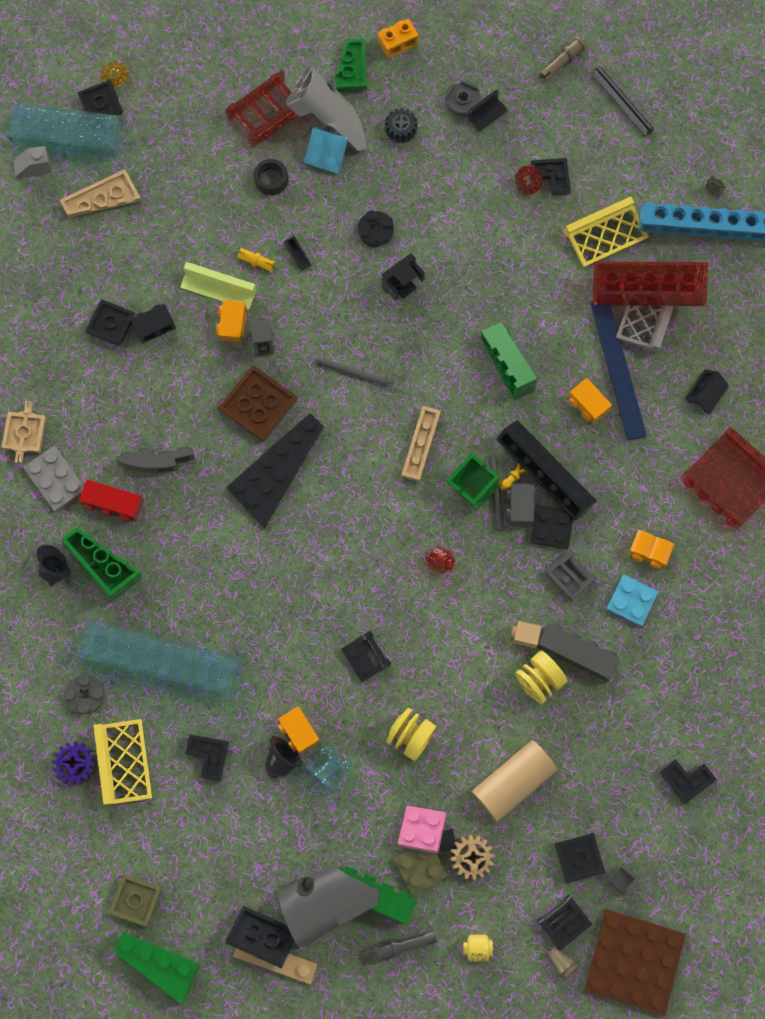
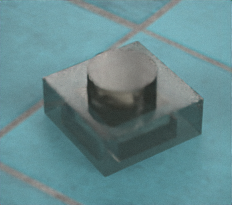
(715, 187)

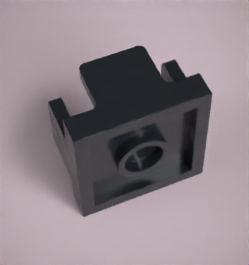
(398, 278)

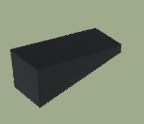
(297, 253)

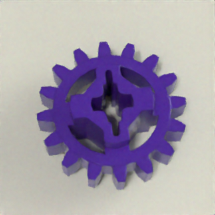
(74, 754)

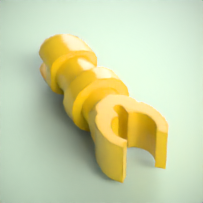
(513, 476)

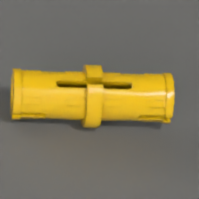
(256, 259)

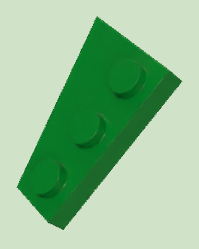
(352, 67)

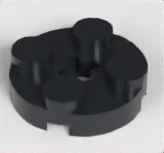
(372, 219)

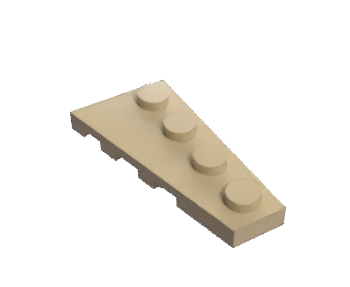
(103, 195)

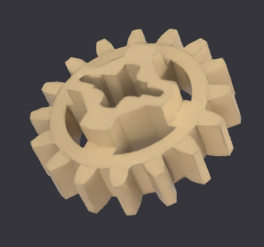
(472, 866)

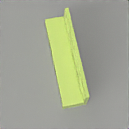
(217, 285)

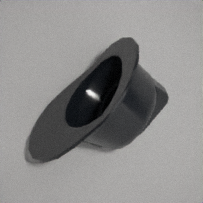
(51, 564)

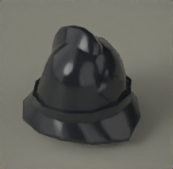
(281, 758)

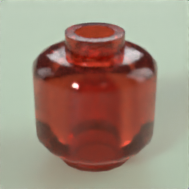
(440, 559)

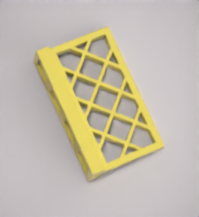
(596, 220)
(104, 763)

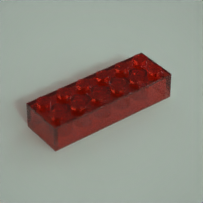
(650, 283)

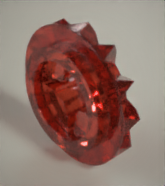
(534, 175)

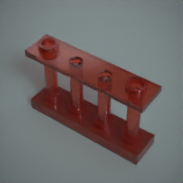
(269, 125)

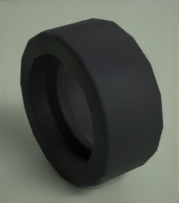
(270, 189)

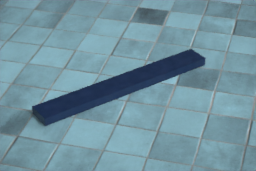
(618, 372)

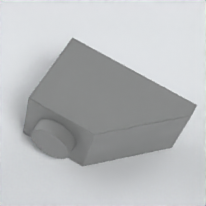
(32, 162)

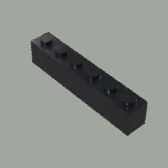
(546, 470)

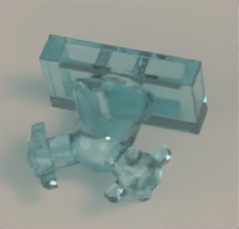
(328, 767)

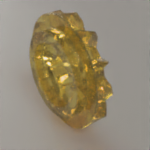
(120, 69)

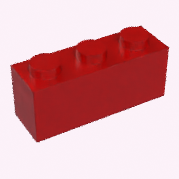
(110, 501)

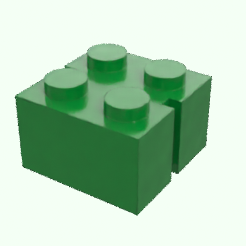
(473, 482)

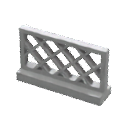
(659, 328)

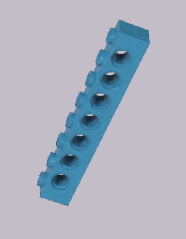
(704, 227)

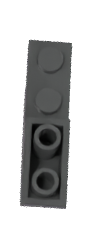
(147, 461)

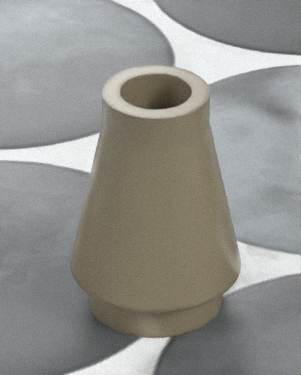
(562, 963)

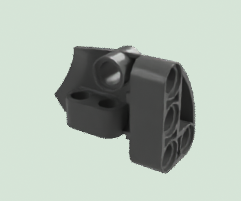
(328, 905)

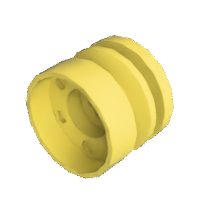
(544, 674)
(411, 734)

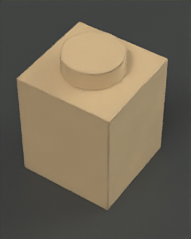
(526, 634)

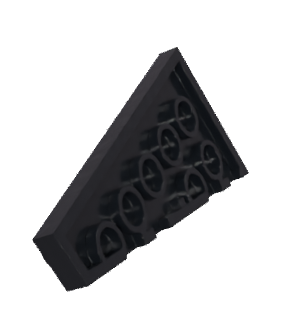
(269, 477)

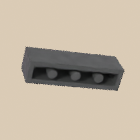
(578, 652)

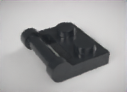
(360, 660)
(569, 928)

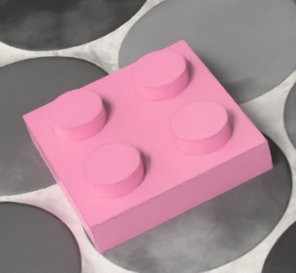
(422, 829)

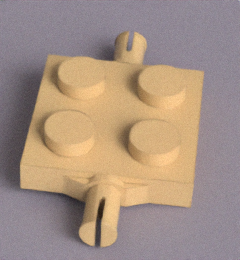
(24, 432)

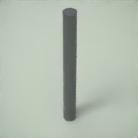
(352, 371)
(496, 497)

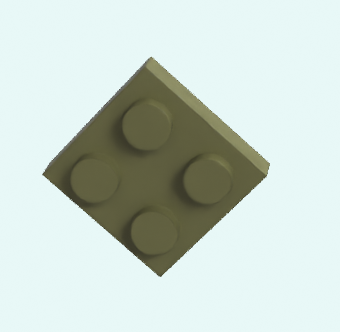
(419, 869)
(135, 900)

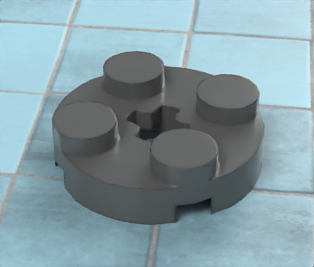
(458, 90)
(96, 694)

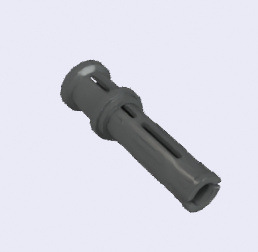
(395, 947)

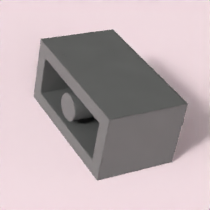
(262, 337)
(521, 505)

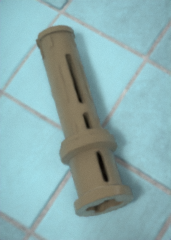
(568, 54)

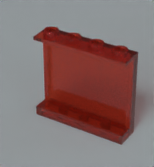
(729, 478)

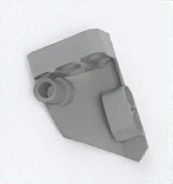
(321, 98)

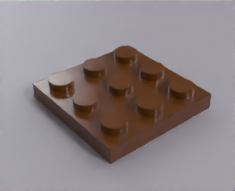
(258, 403)

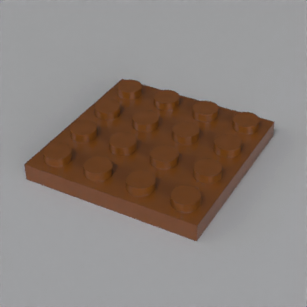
(635, 962)

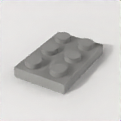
(54, 478)

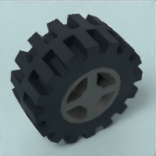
(401, 118)

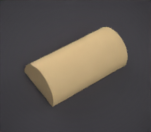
(514, 780)

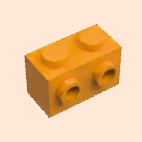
(398, 38)

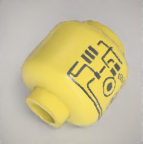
(478, 948)

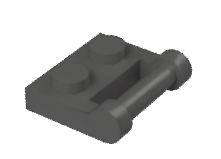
(566, 579)

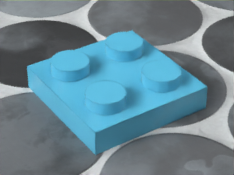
(326, 150)
(632, 600)

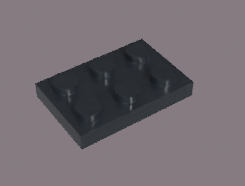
(261, 937)

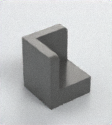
(625, 879)

